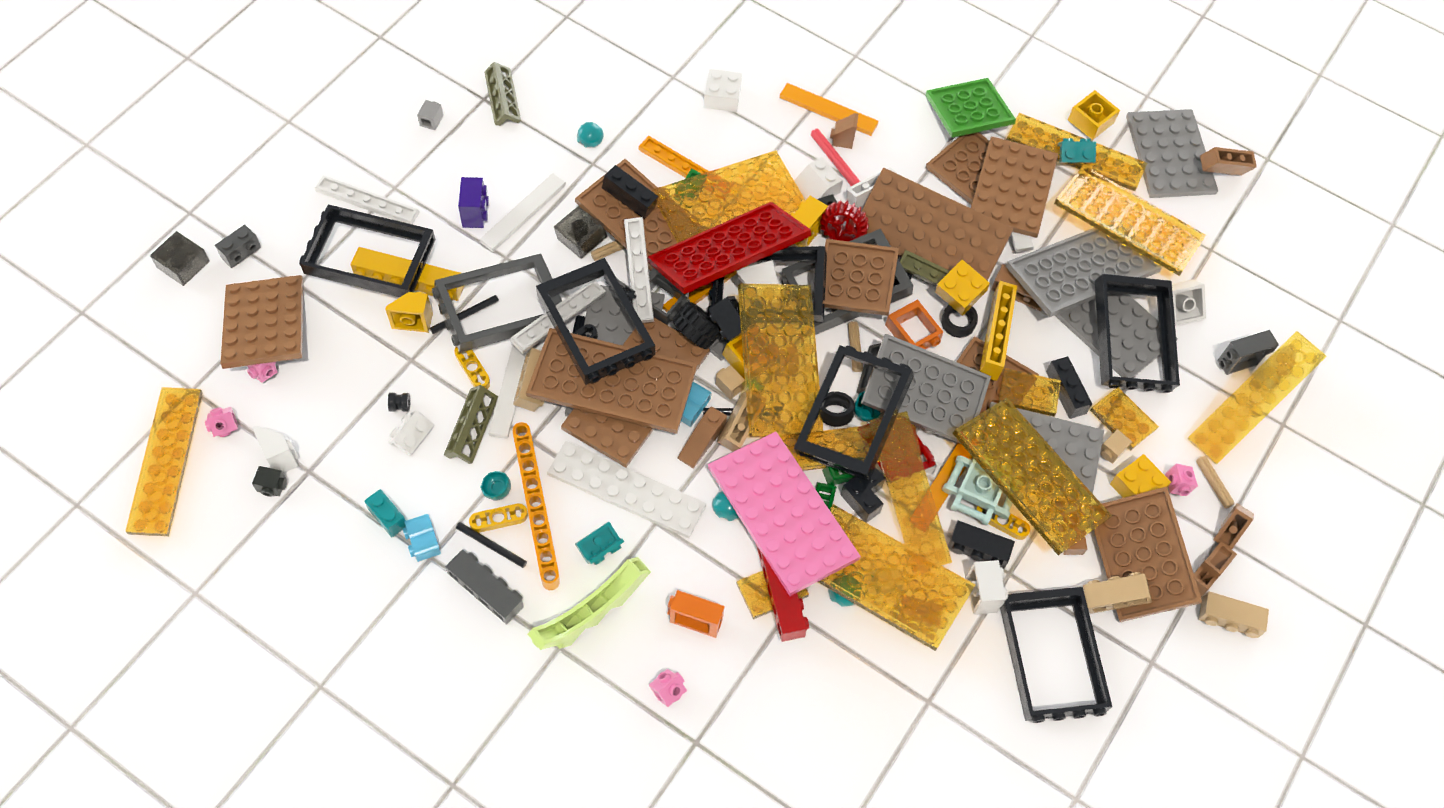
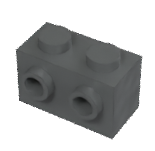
(238, 246)

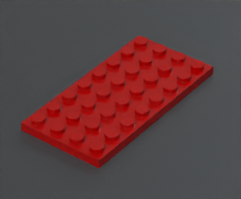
(728, 247)

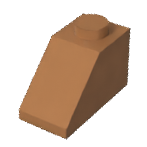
(844, 132)
(1234, 526)

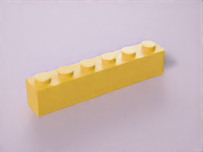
(394, 269)
(998, 330)

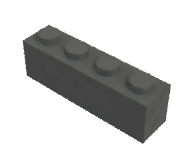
(484, 586)

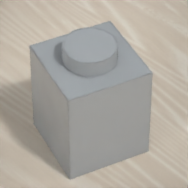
(430, 114)

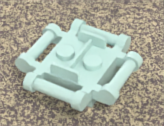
(976, 489)

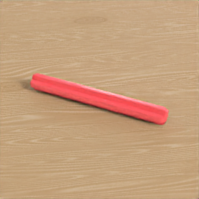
(833, 155)

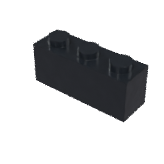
(629, 191)
(1072, 392)
(980, 544)

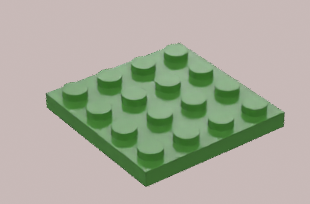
(970, 107)

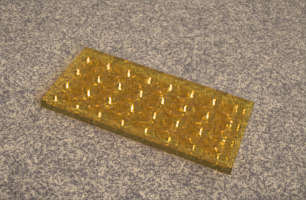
(726, 193)
(1130, 220)
(778, 357)
(1032, 475)
(898, 583)

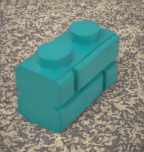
(385, 513)

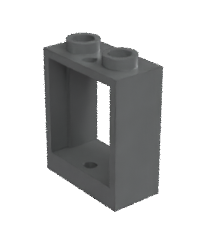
(659, 280)
(1247, 352)

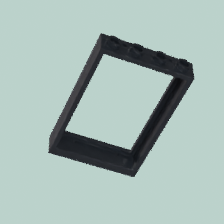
(373, 223)
(809, 253)
(1146, 287)
(613, 364)
(837, 460)
(1050, 599)

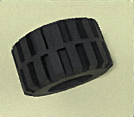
(696, 325)

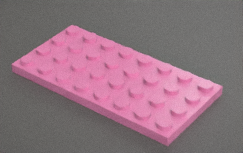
(783, 513)

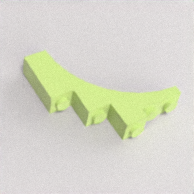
(588, 613)

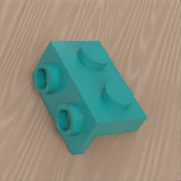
(1077, 151)
(599, 543)

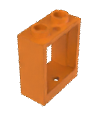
(907, 312)
(695, 613)

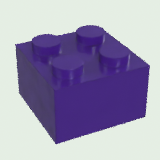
(473, 202)

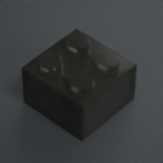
(580, 232)
(179, 258)

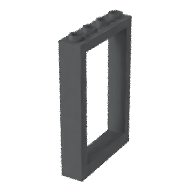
(838, 317)
(494, 334)

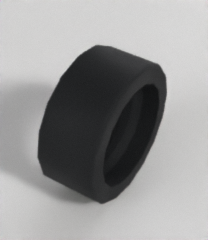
(958, 331)
(838, 419)

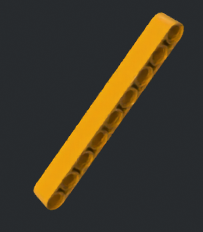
(536, 513)

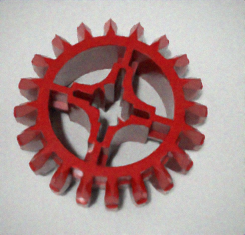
(837, 214)

